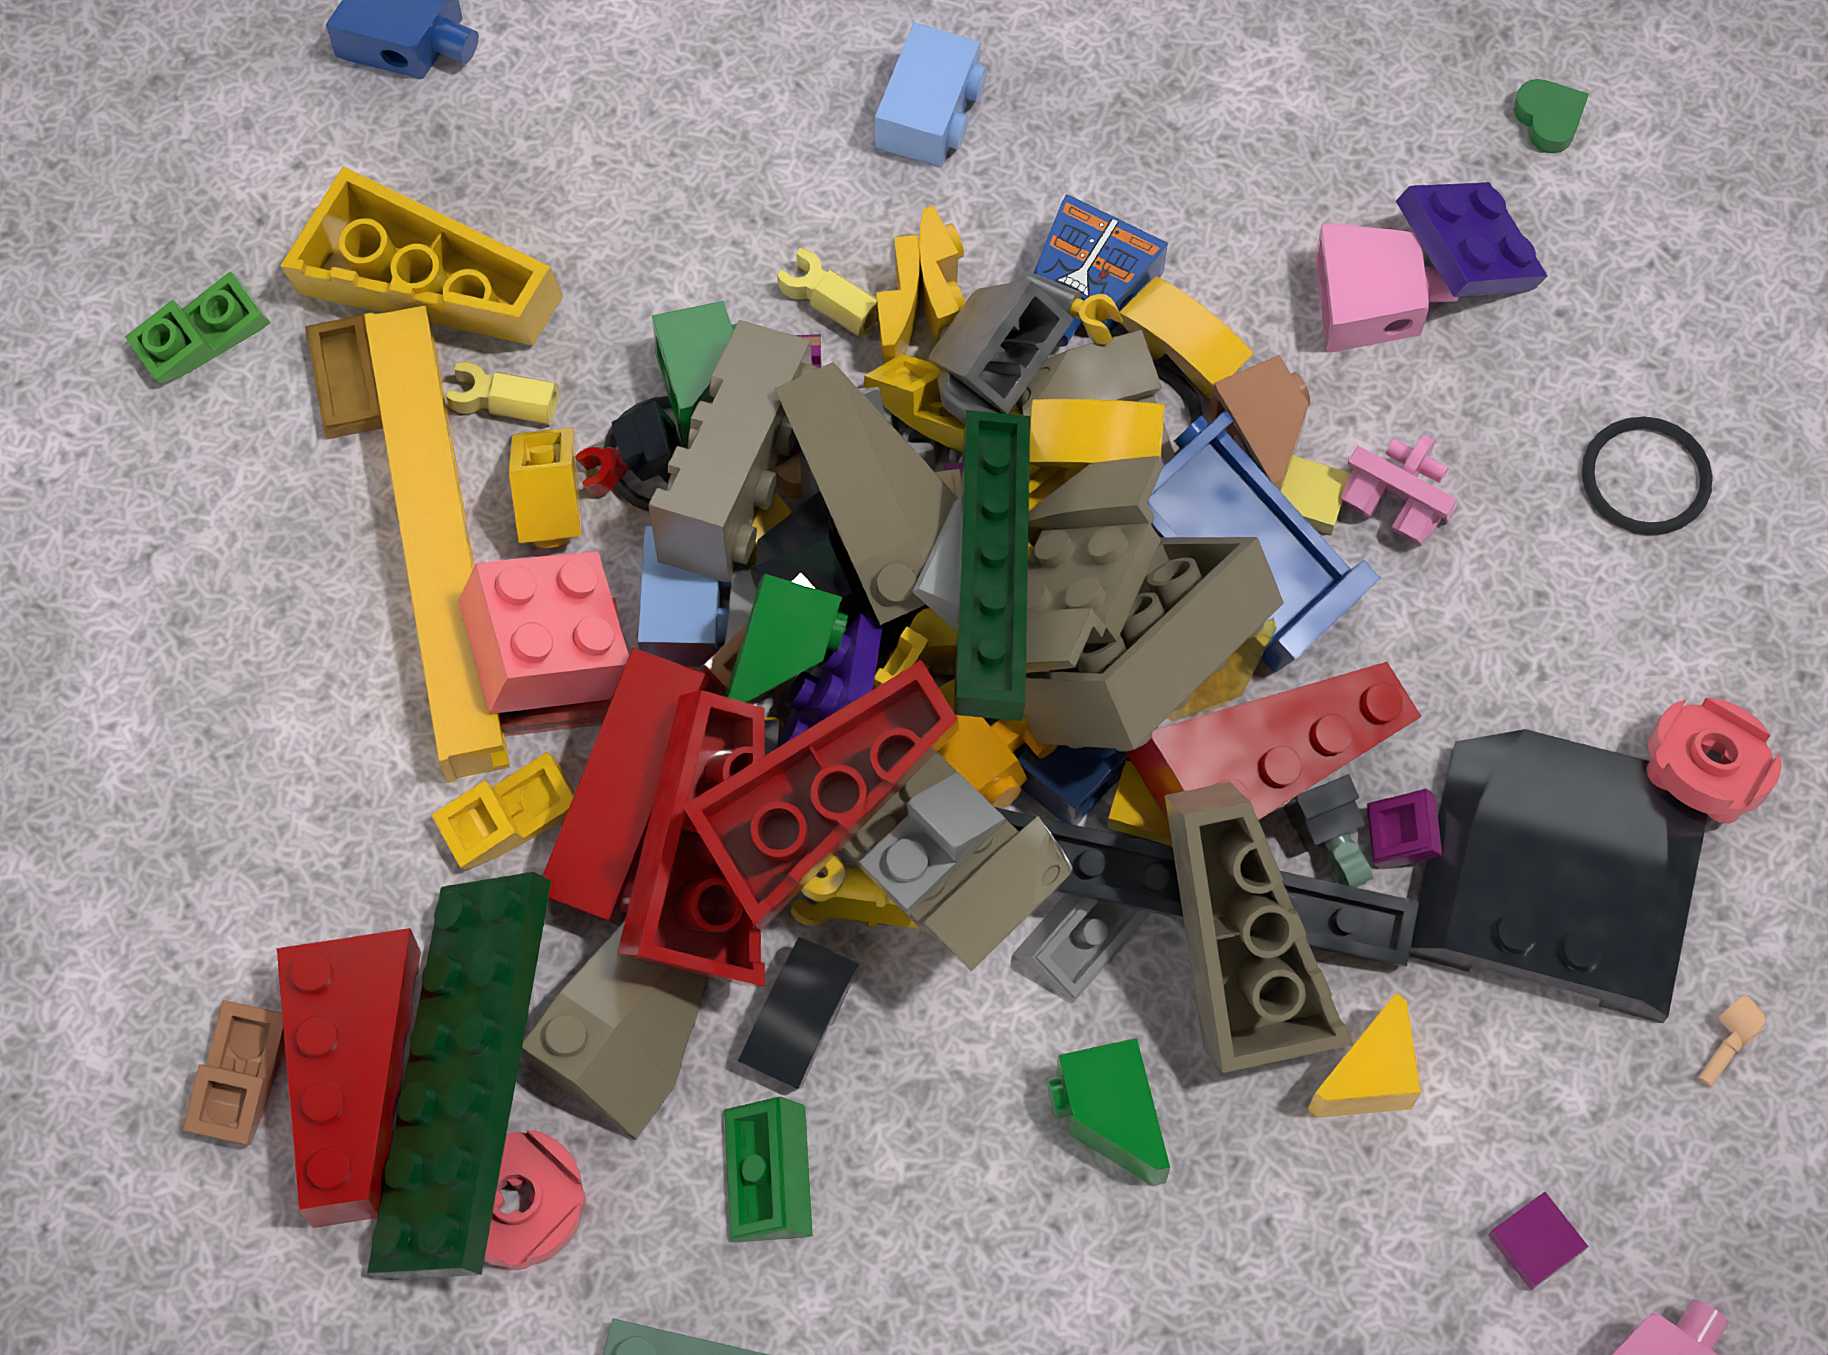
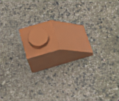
(1267, 414)

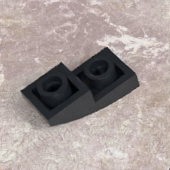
(799, 1012)

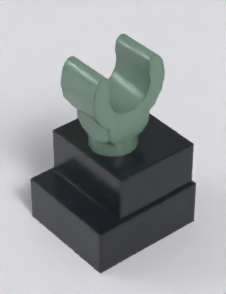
(1328, 818)

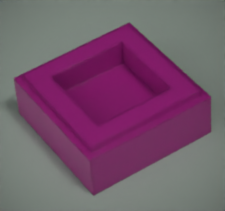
(1404, 829)
(1538, 1240)

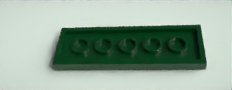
(460, 1079)

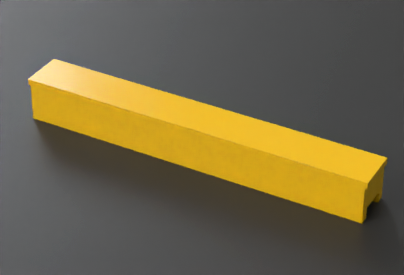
(433, 537)

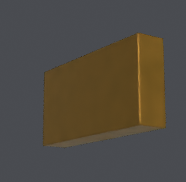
(344, 376)

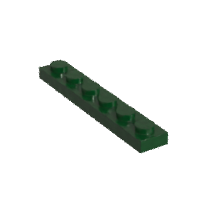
(993, 567)

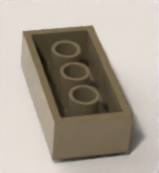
(1183, 626)

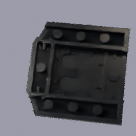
(1560, 870)

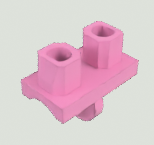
(1424, 503)

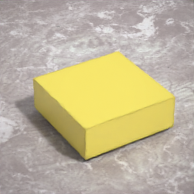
(1315, 492)

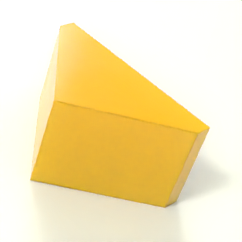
(1376, 1071)

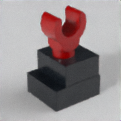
(644, 446)

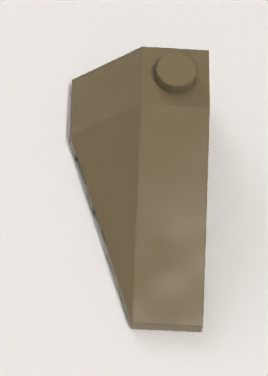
(873, 483)
(617, 1035)

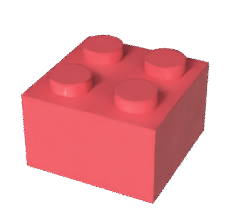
(543, 631)

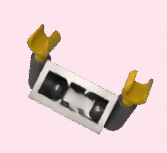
(1005, 339)

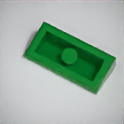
(768, 1171)

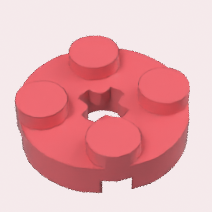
(1682, 768)
(556, 1201)

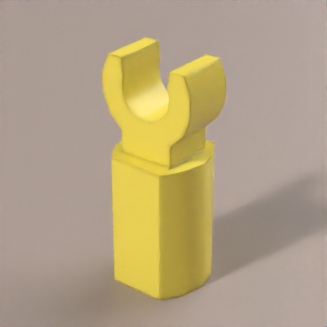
(830, 294)
(504, 395)

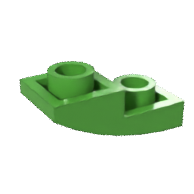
(187, 337)

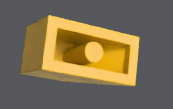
(545, 487)

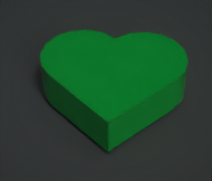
(1550, 113)

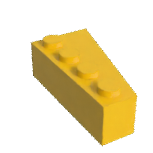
(396, 254)

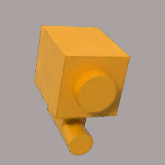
(986, 756)

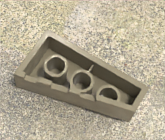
(731, 455)
(1246, 944)

